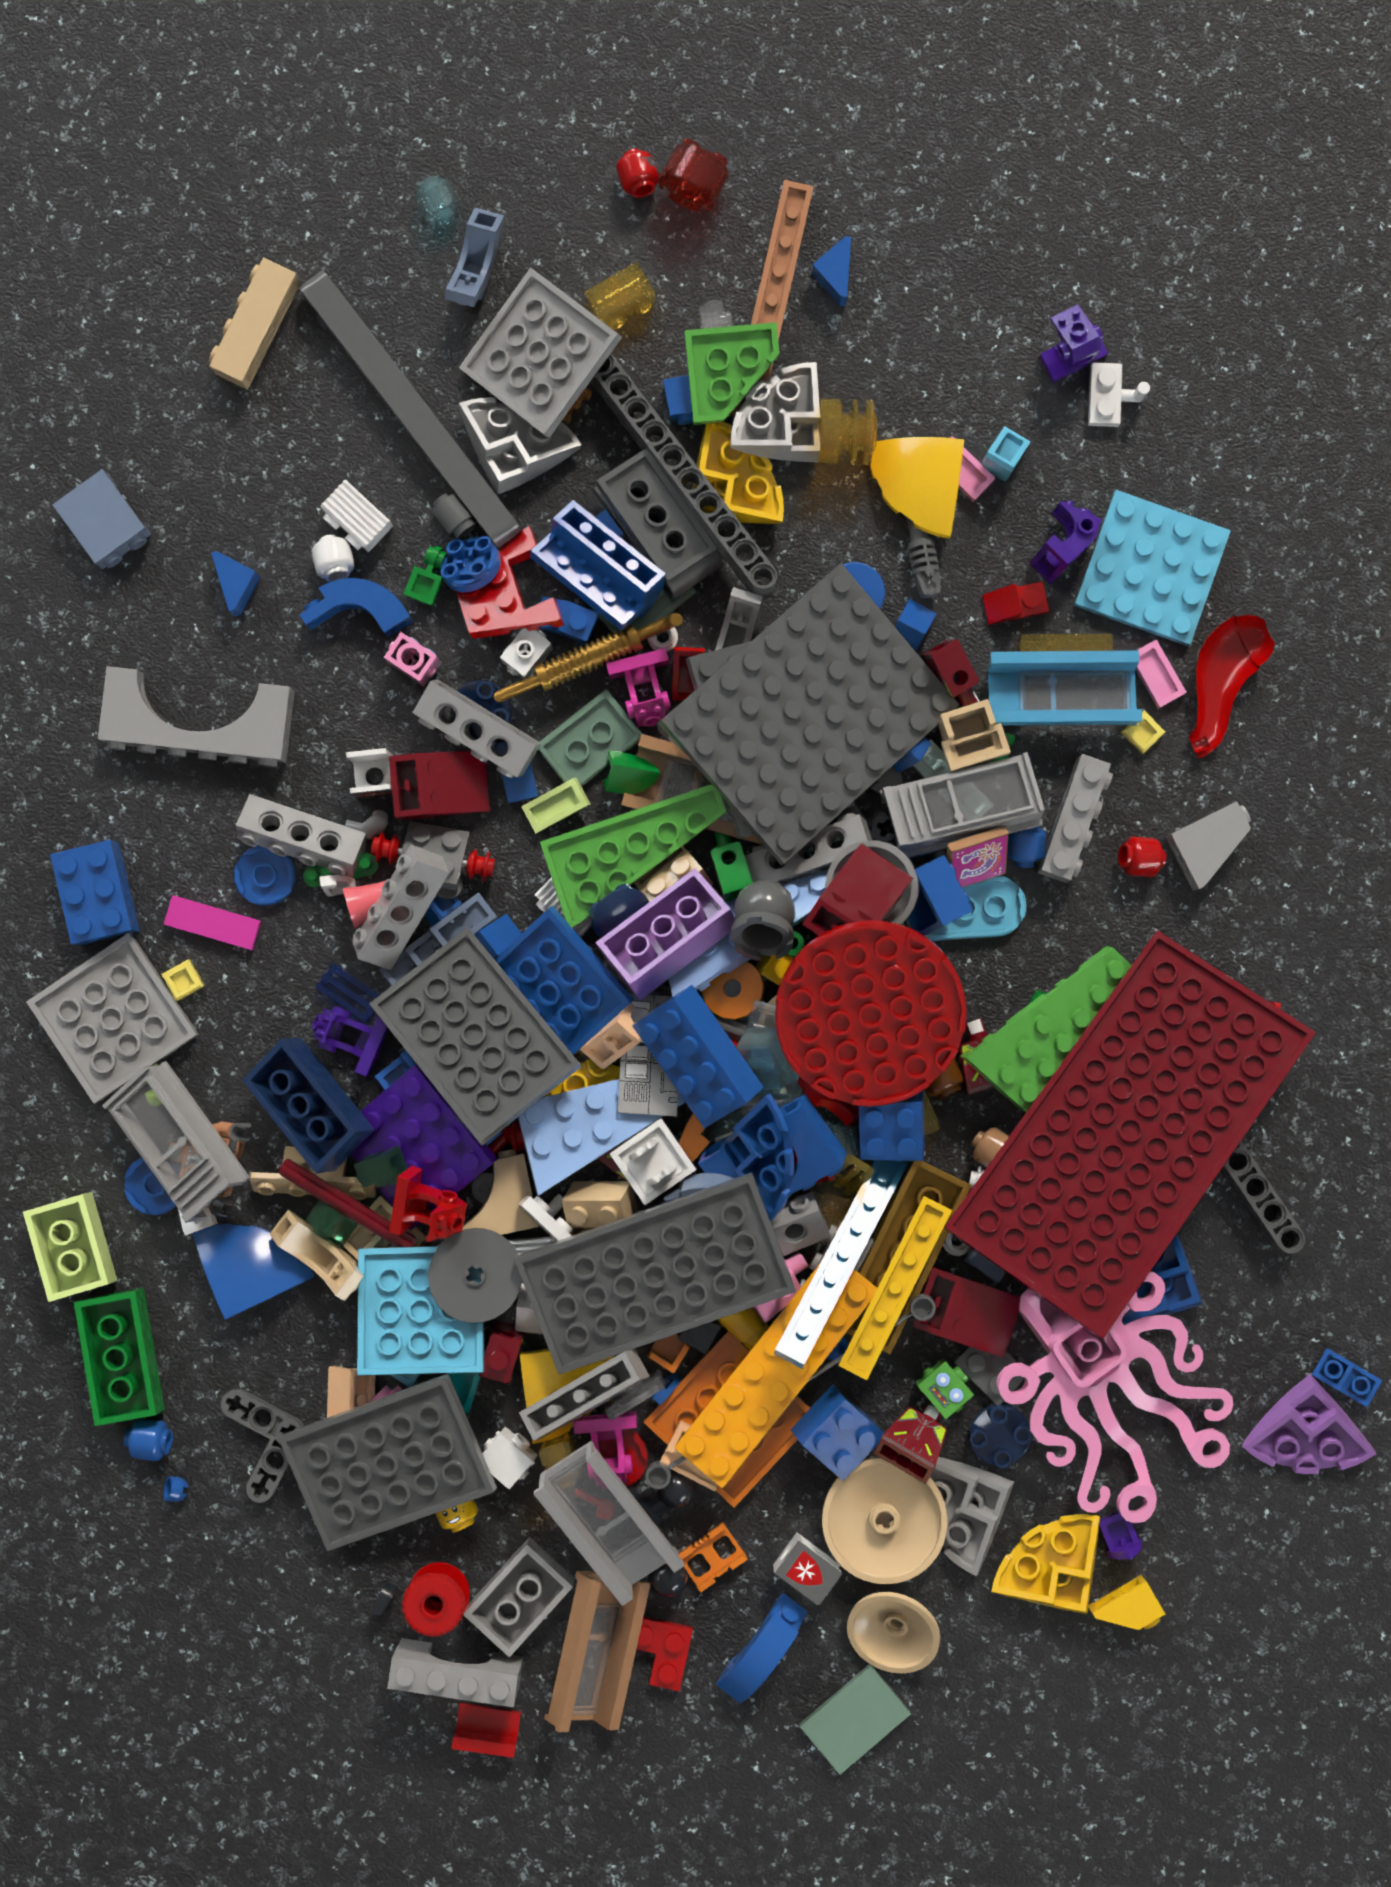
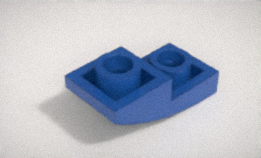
(1346, 1377)

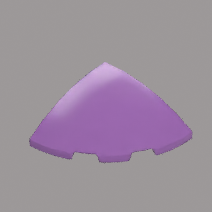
(1308, 1432)

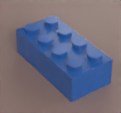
(698, 1056)

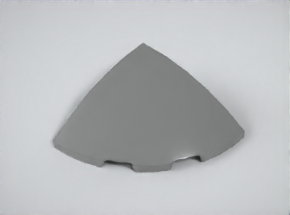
(781, 417)
(510, 446)
(973, 1508)

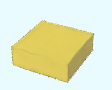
(1143, 734)
(183, 980)

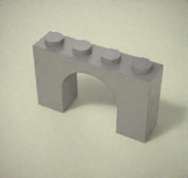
(419, 1672)

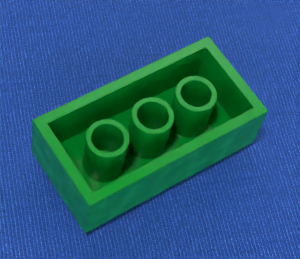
(119, 1356)

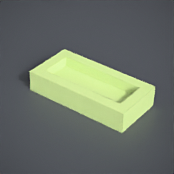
(555, 805)

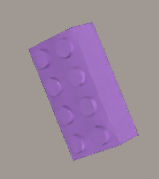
(667, 934)

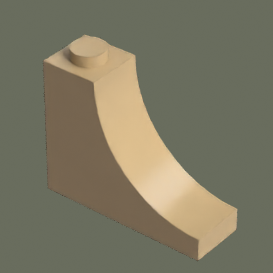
(507, 1189)

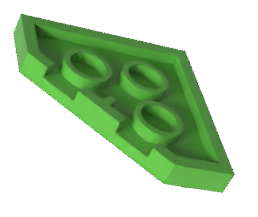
(726, 366)

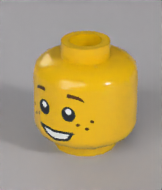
(458, 1517)

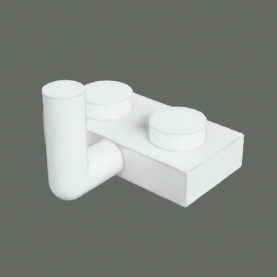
(1107, 395)
(544, 1214)

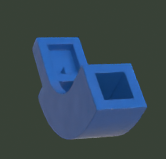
(360, 595)
(764, 1651)

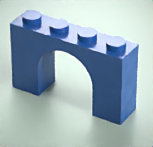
(813, 1141)

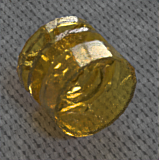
(846, 431)

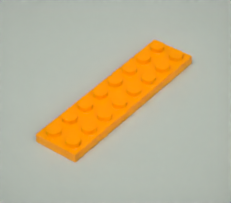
(765, 1387)

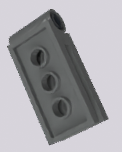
(696, 552)

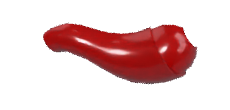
(1222, 667)

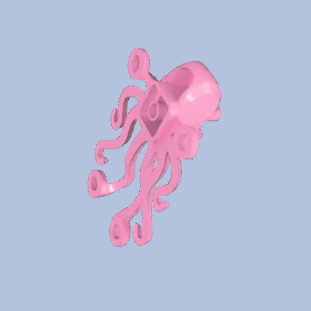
(1086, 1365)

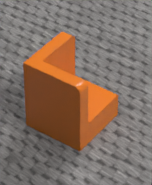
(668, 1352)

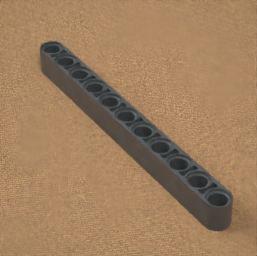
(409, 409)
(685, 472)

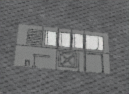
(642, 1082)

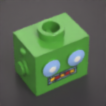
(945, 1387)

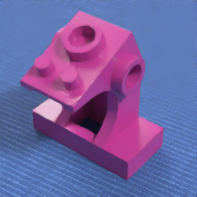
(641, 670)
(603, 1428)

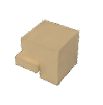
(971, 736)

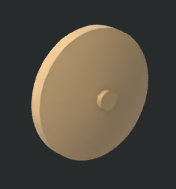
(884, 1522)

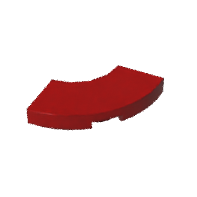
(845, 1111)

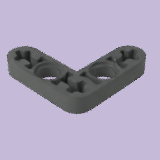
(272, 1431)

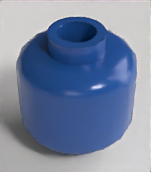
(1027, 847)
(148, 1439)

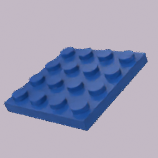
(563, 980)

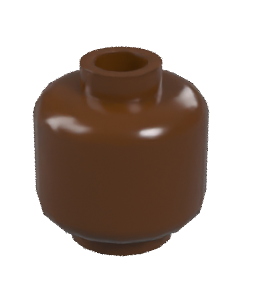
(947, 1082)

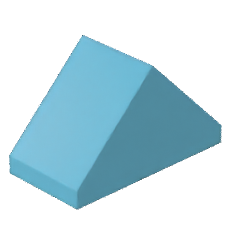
(1005, 453)

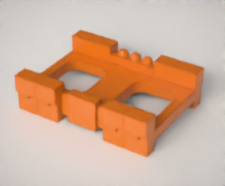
(717, 1564)

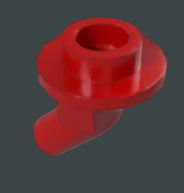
(510, 1135)

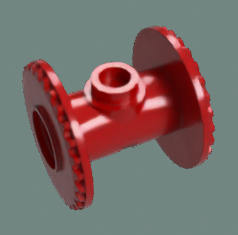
(428, 1615)

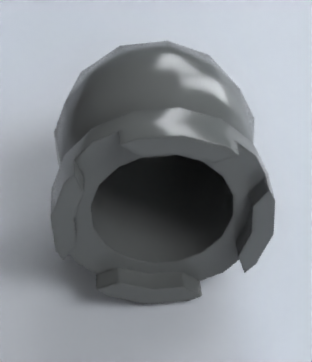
(763, 920)

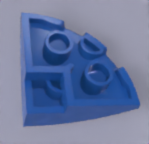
(766, 1150)
(246, 1266)
(1180, 1285)

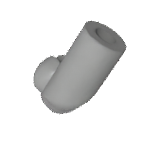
(372, 826)

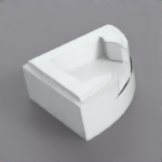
(334, 884)

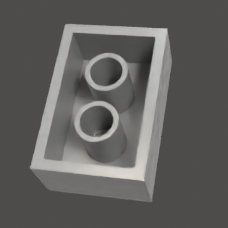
(519, 1597)

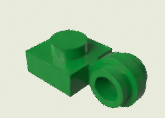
(424, 584)

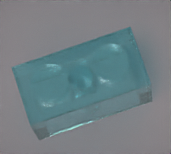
(765, 1058)

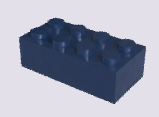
(308, 1105)

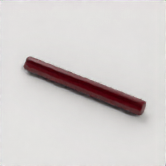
(343, 1203)

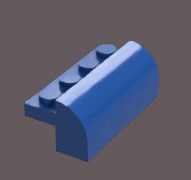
(599, 566)

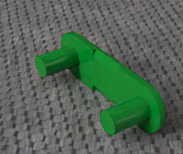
(366, 867)

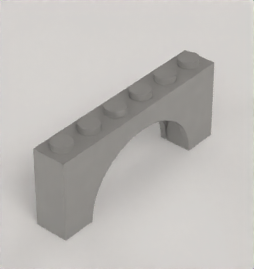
(257, 735)

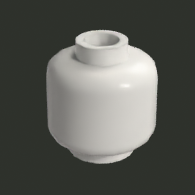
(332, 558)

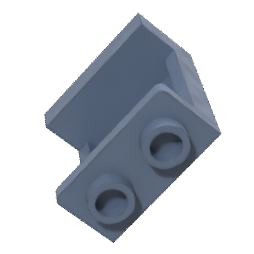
(102, 520)

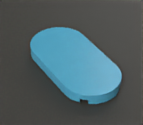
(996, 911)

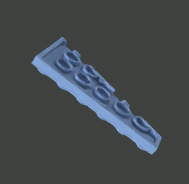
(722, 955)
(576, 1129)

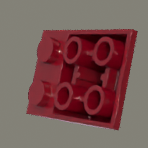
(438, 785)
(861, 891)
(970, 1312)

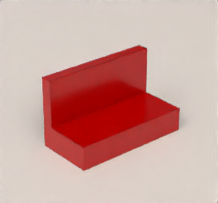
(486, 1730)

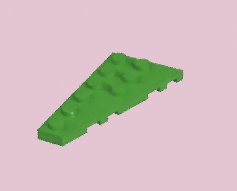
(624, 848)
(1041, 1035)

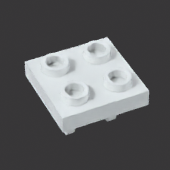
(652, 1161)

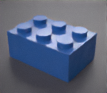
(94, 892)

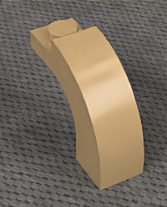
(324, 1257)

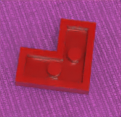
(670, 1645)

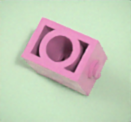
(408, 648)

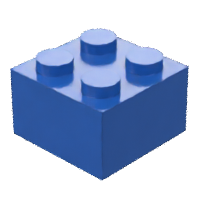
(939, 897)
(893, 1130)
(837, 1432)

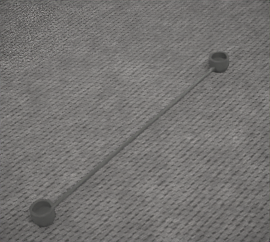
(921, 1307)

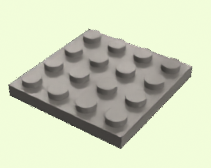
(540, 352)
(112, 1017)

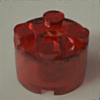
(694, 176)

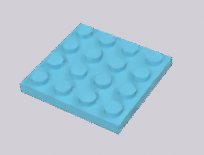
(1152, 568)
(403, 1325)

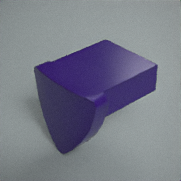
(1119, 1537)

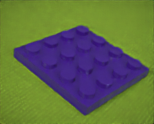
(428, 1135)

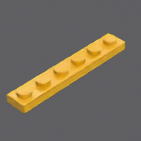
(895, 1288)

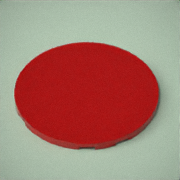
(870, 1013)

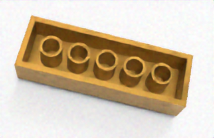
(917, 1181)

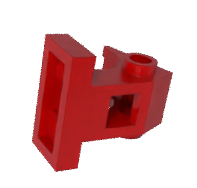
(412, 1205)

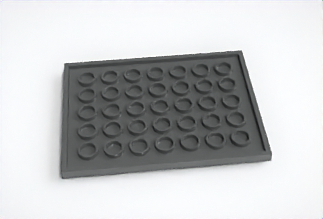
(809, 714)

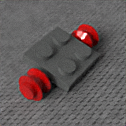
(440, 840)

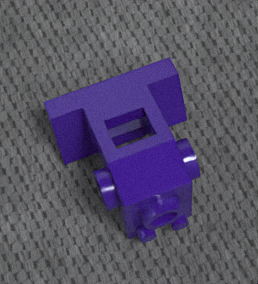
(1079, 344)
(1057, 555)
(329, 1027)

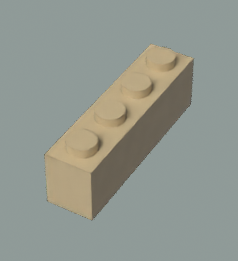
(254, 323)

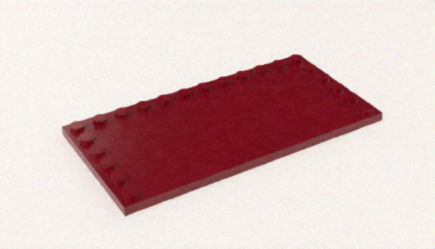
(1129, 1133)

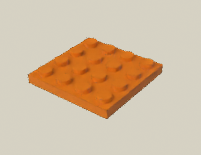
(695, 1394)

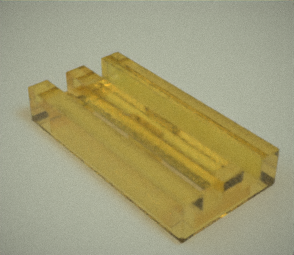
(857, 1182)

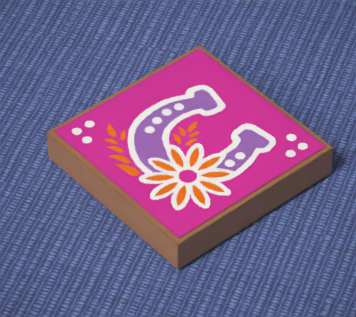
(979, 856)

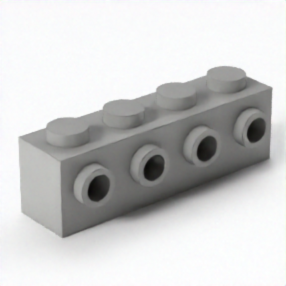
(1074, 818)

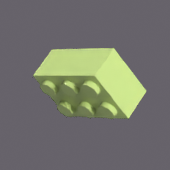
(70, 1246)

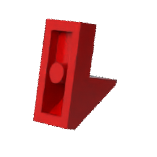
(1015, 603)

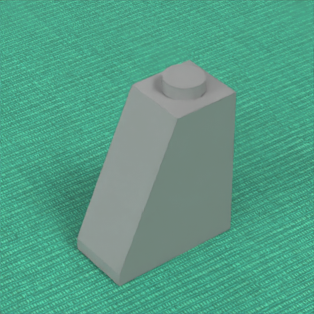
(1209, 842)

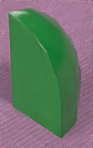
(629, 773)

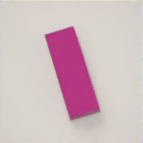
(212, 922)

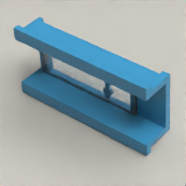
(1063, 687)

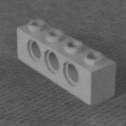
(520, 745)
(261, 813)
(762, 863)
(414, 899)
(800, 1224)

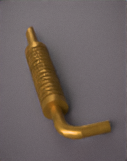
(588, 657)

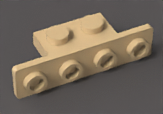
(274, 1183)

